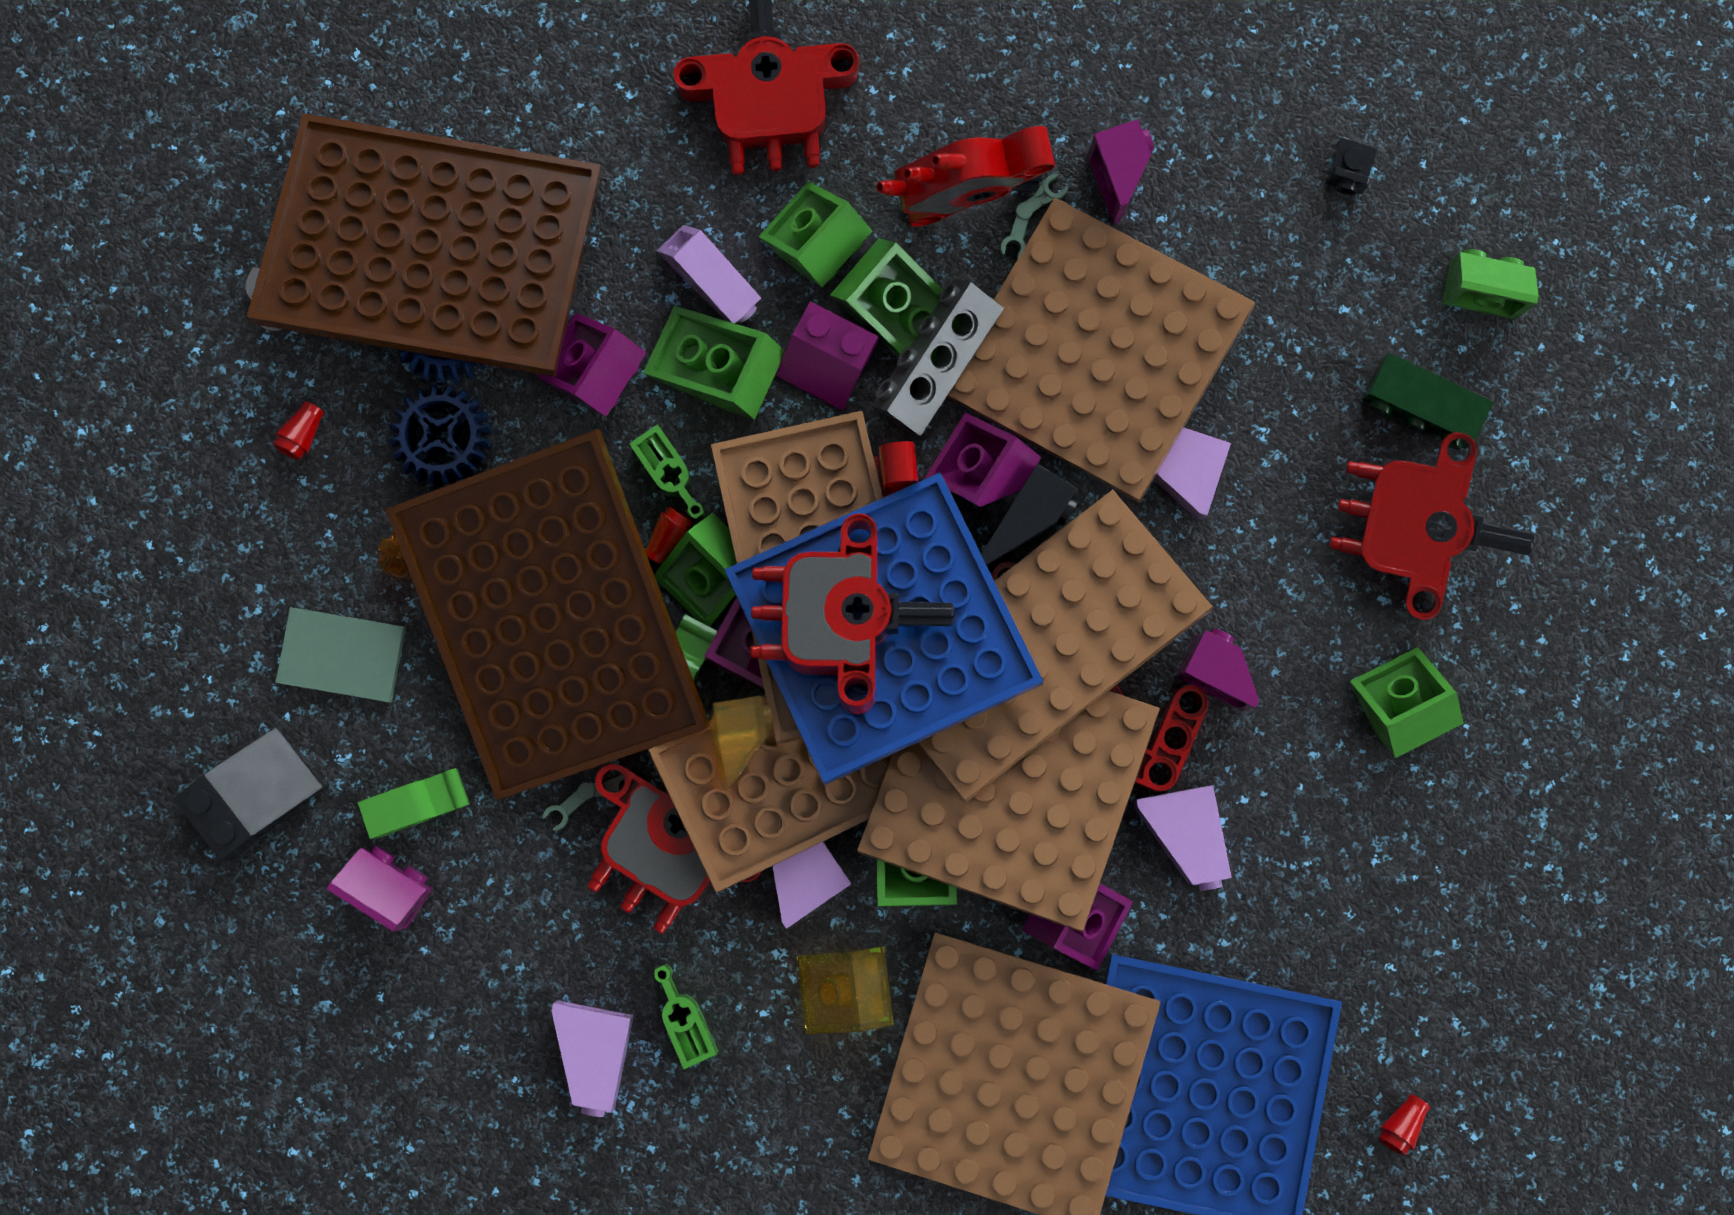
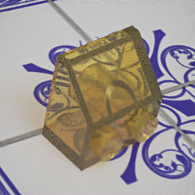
(738, 733)
(845, 990)

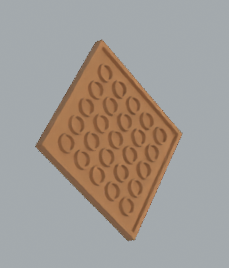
(1100, 349)
(1033, 832)
(1014, 1080)

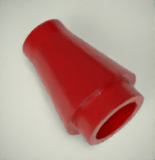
(298, 432)
(667, 533)
(1404, 1125)

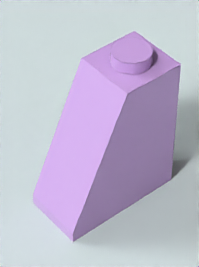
(710, 274)
(1193, 471)
(1189, 833)
(807, 882)
(592, 1053)

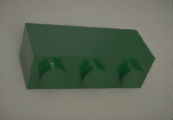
(1425, 401)

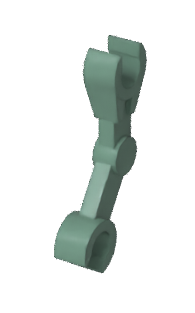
(1024, 212)
(585, 792)

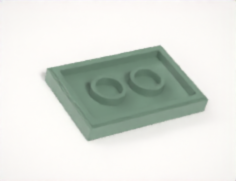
(340, 655)

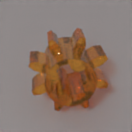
(392, 558)

